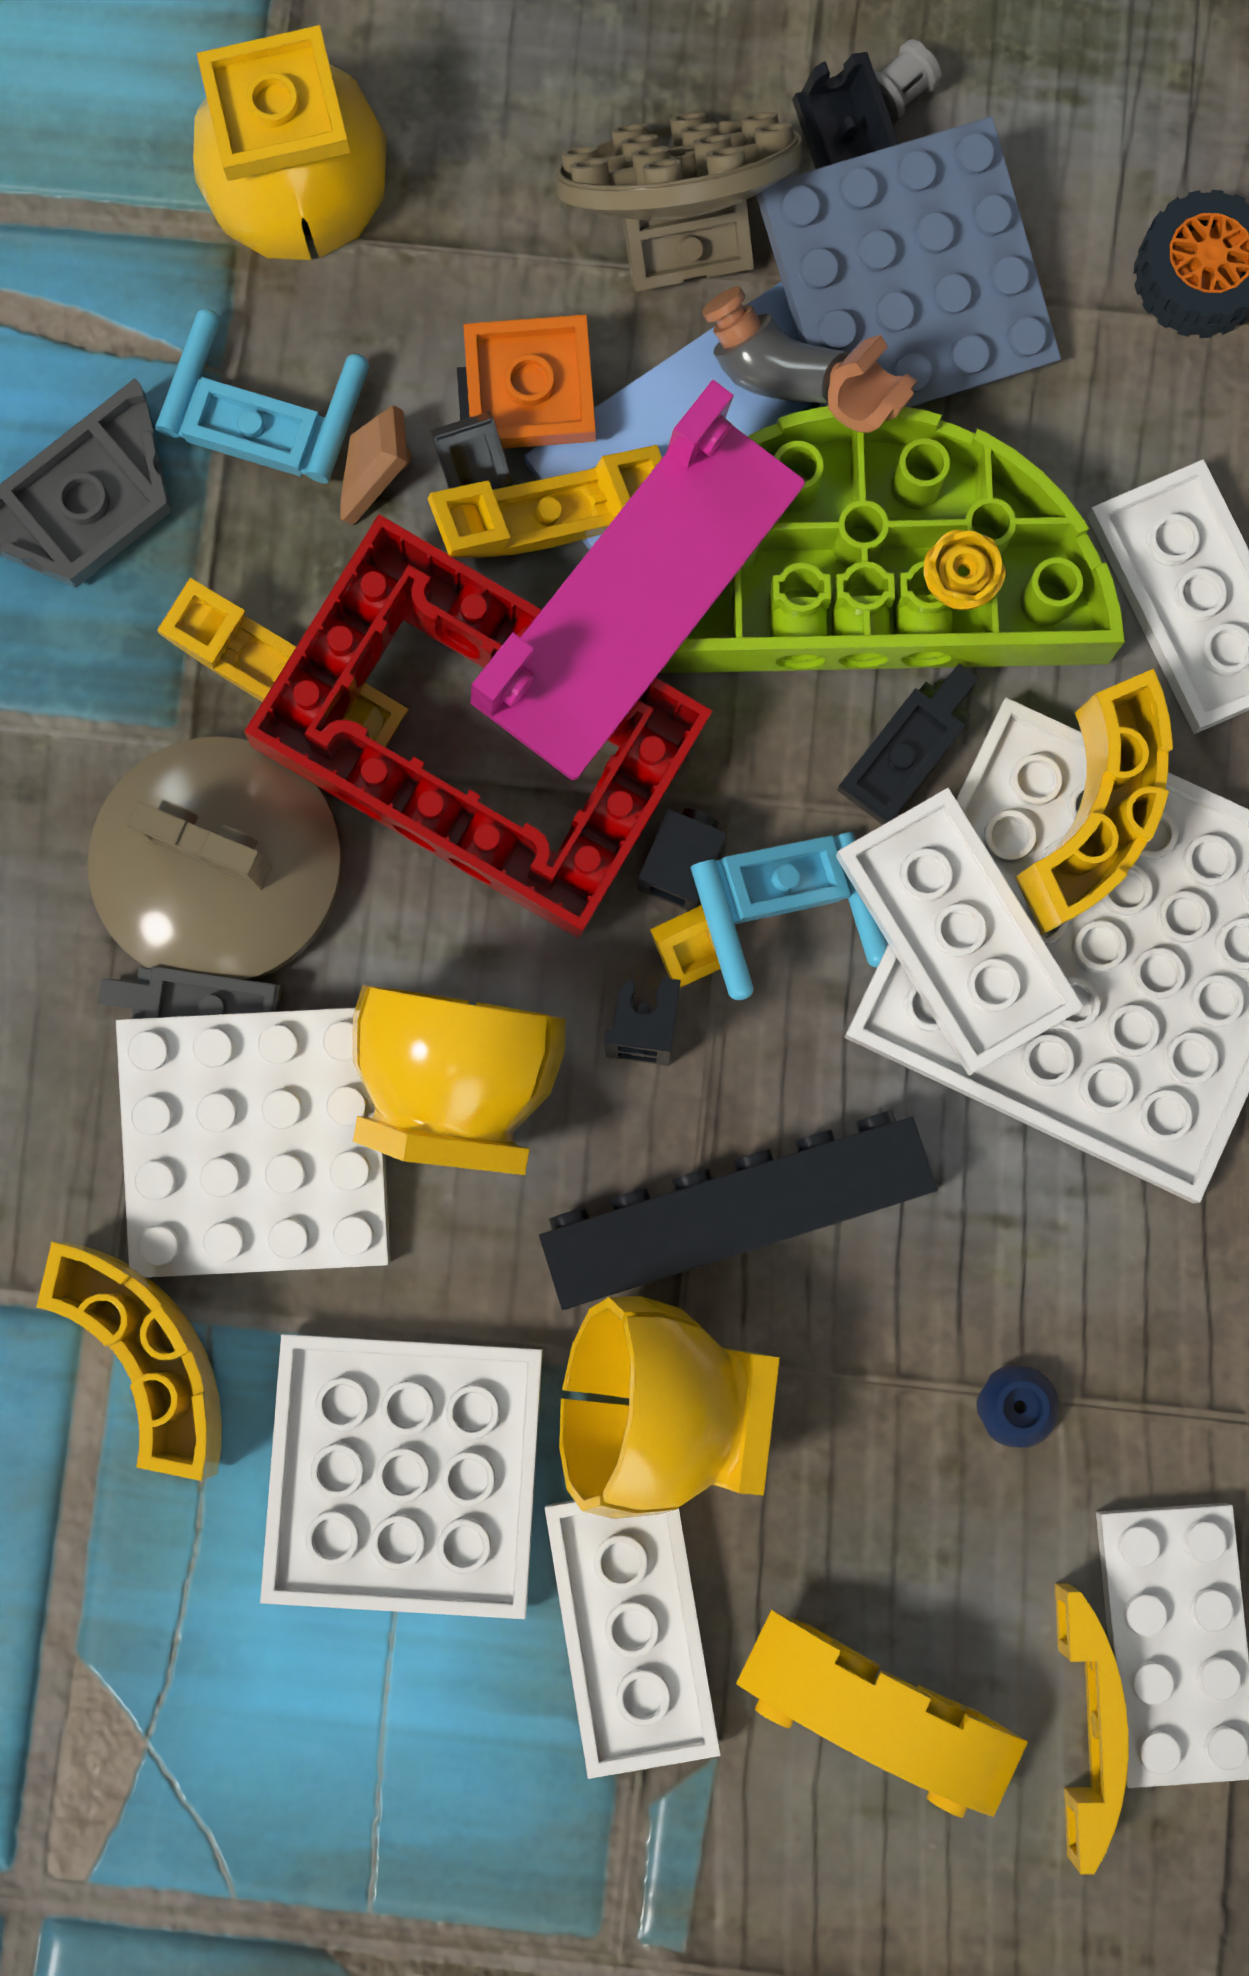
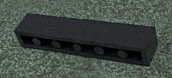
(738, 1211)

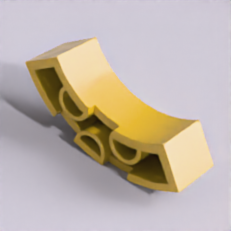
(1121, 806)
(157, 1348)
(883, 1719)

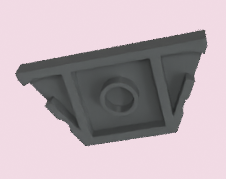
(86, 492)

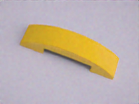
(539, 512)
(253, 656)
(1094, 1810)

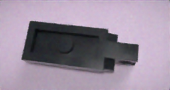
(909, 747)

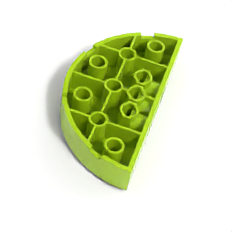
(846, 559)

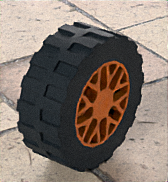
(1197, 264)

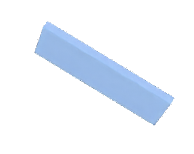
(656, 402)

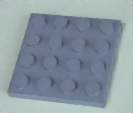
(915, 251)

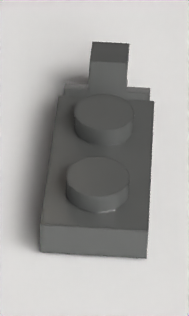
(184, 993)

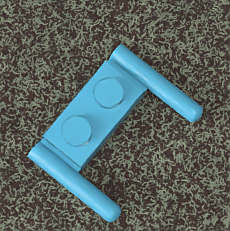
(254, 424)
(773, 884)

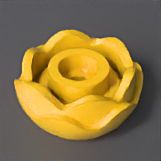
(966, 550)

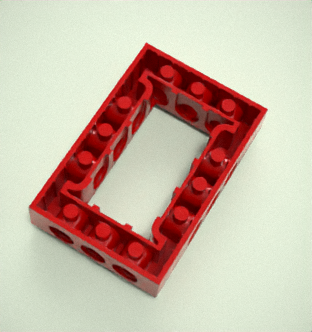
(303, 729)

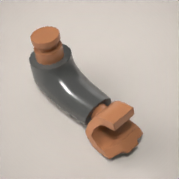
(778, 367)

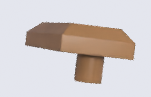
(373, 461)

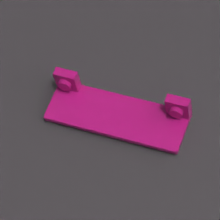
(638, 590)

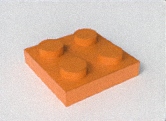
(532, 379)

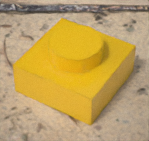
(686, 946)

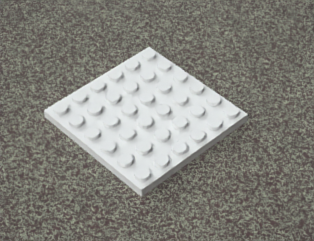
(1158, 963)

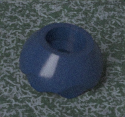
(997, 1403)

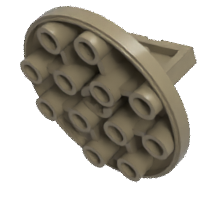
(682, 202)
(214, 860)

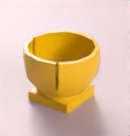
(286, 144)
(451, 1077)
(691, 1415)

